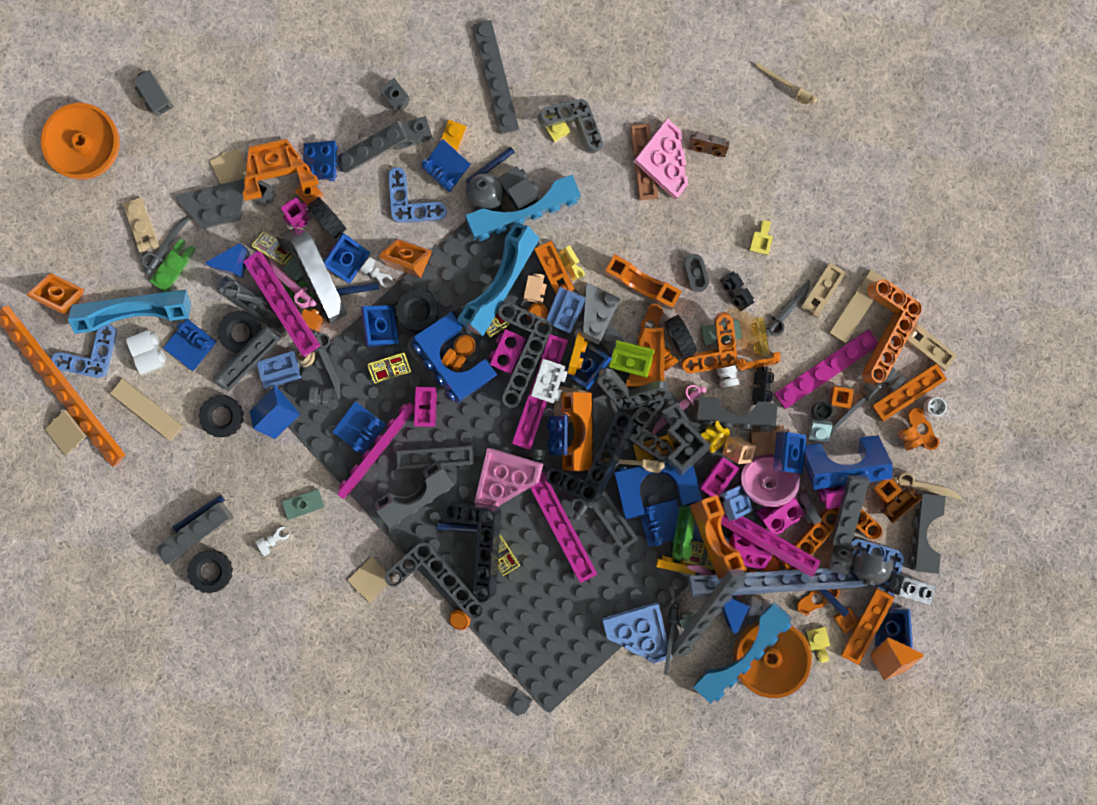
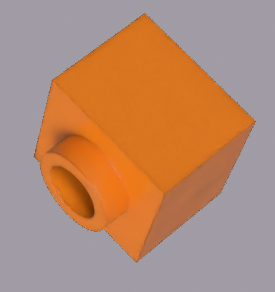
(315, 192)
(313, 318)
(846, 394)
(890, 485)

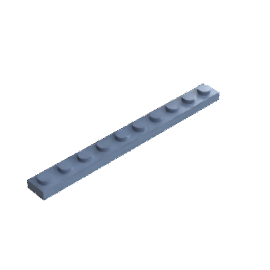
(778, 582)

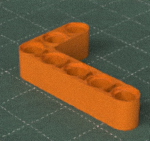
(893, 329)
(826, 529)

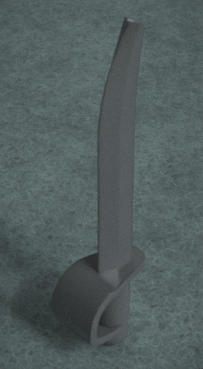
(164, 247)
(232, 289)
(786, 311)
(326, 361)
(867, 392)
(584, 505)
(672, 617)

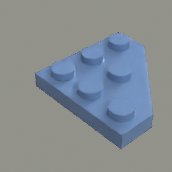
(639, 631)

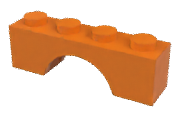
(633, 278)
(579, 410)
(708, 519)

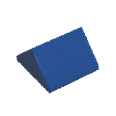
(346, 258)
(231, 261)
(379, 325)
(592, 363)
(273, 413)
(789, 452)
(734, 613)
(896, 626)

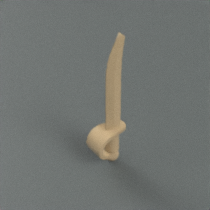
(802, 95)
(647, 464)
(923, 486)

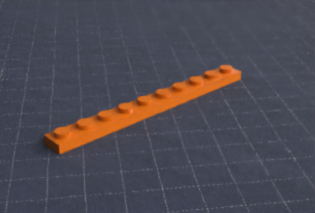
(60, 386)

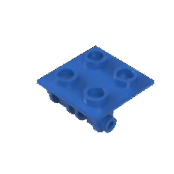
(321, 159)
(445, 165)
(189, 344)
(359, 428)
(558, 433)
(660, 522)

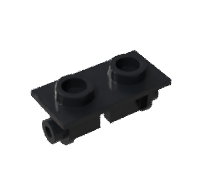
(732, 284)
(764, 379)

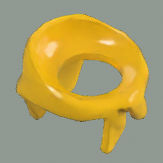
(715, 436)

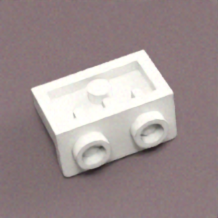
(548, 381)

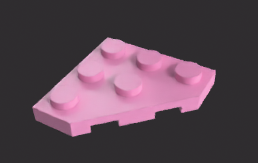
(664, 159)
(505, 477)

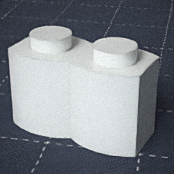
(146, 352)

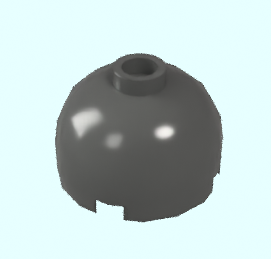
(484, 192)
(871, 568)

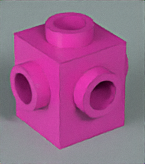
(292, 208)

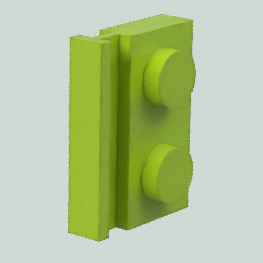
(631, 359)

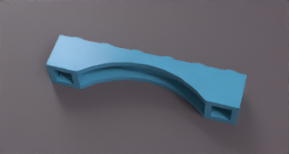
(485, 222)
(481, 311)
(93, 315)
(715, 681)

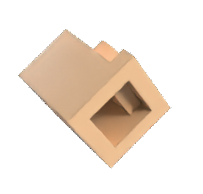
(535, 288)
(739, 450)

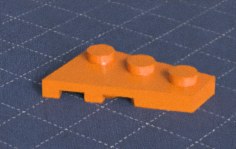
(654, 339)

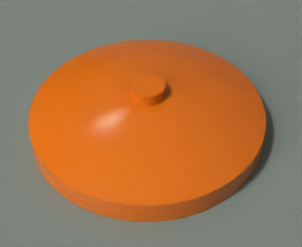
(80, 141)
(782, 666)

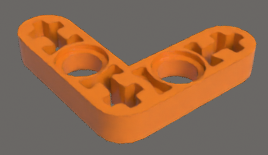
(722, 349)

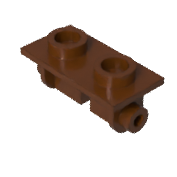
(717, 147)
(897, 508)

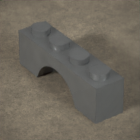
(761, 417)
(396, 508)
(193, 533)
(923, 556)

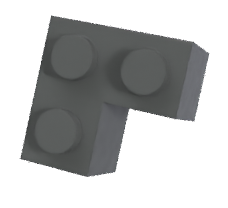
(519, 188)
(690, 446)

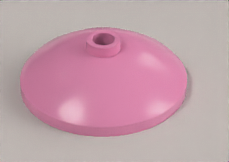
(760, 473)

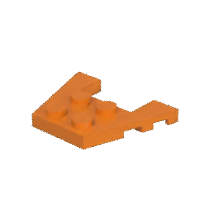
(271, 161)

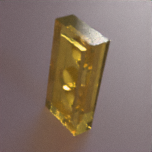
(759, 331)

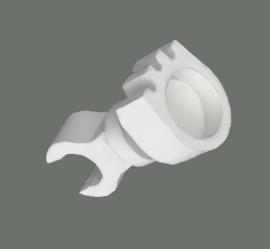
(369, 267)
(263, 545)

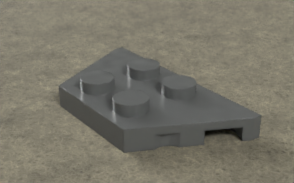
(215, 204)

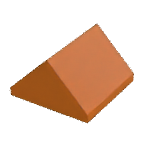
(406, 257)
(56, 293)
(894, 658)

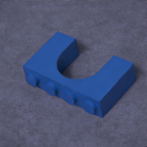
(457, 384)
(827, 473)
(629, 482)

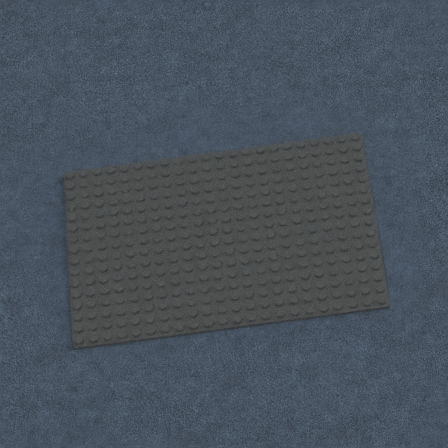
(542, 616)

